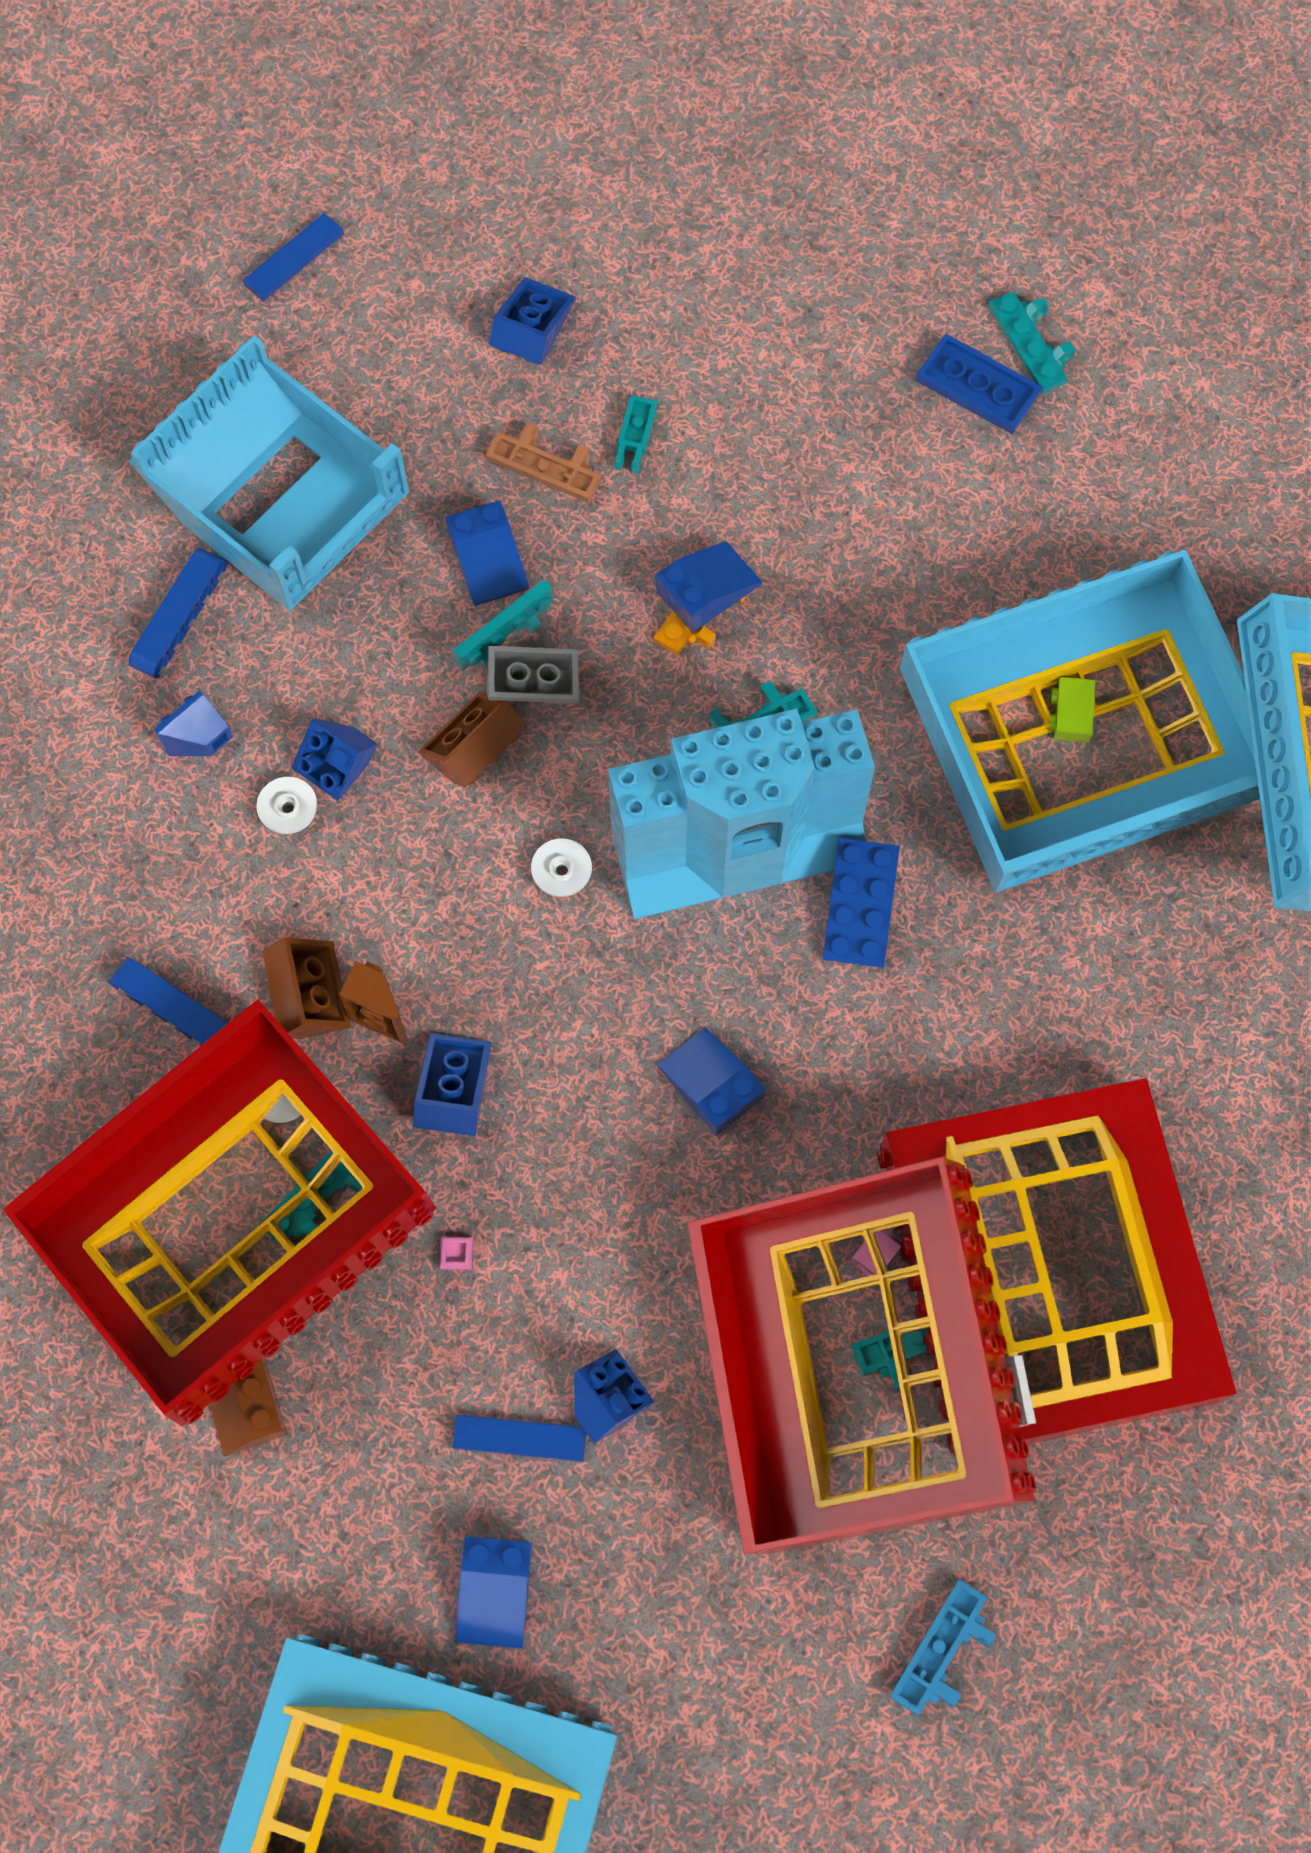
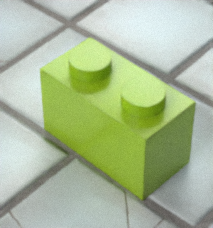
(1073, 709)

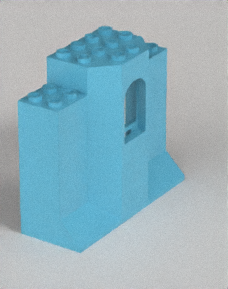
(684, 811)

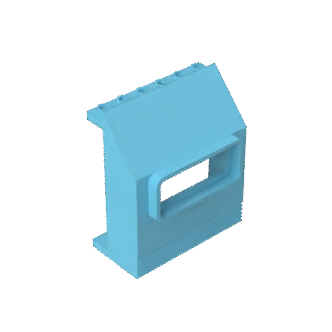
(236, 428)

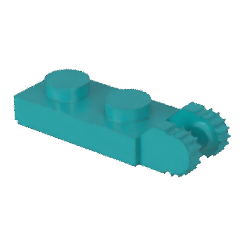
(636, 431)

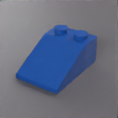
(530, 320)
(487, 552)
(705, 584)
(712, 1080)
(451, 1084)
(493, 1592)

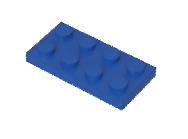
(979, 383)
(861, 902)

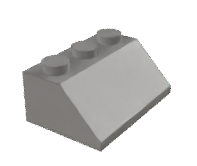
(532, 674)

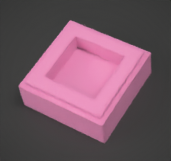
(456, 1253)

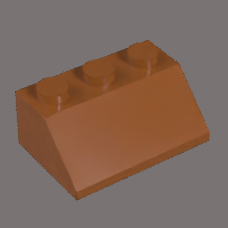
(473, 739)
(305, 987)
(371, 1003)
(249, 1412)

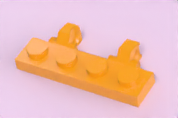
(675, 634)

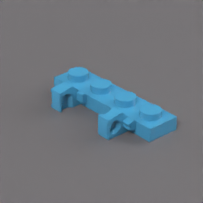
(925, 1673)

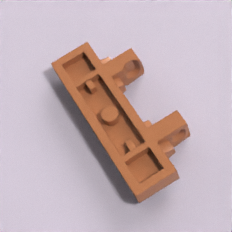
(525, 458)

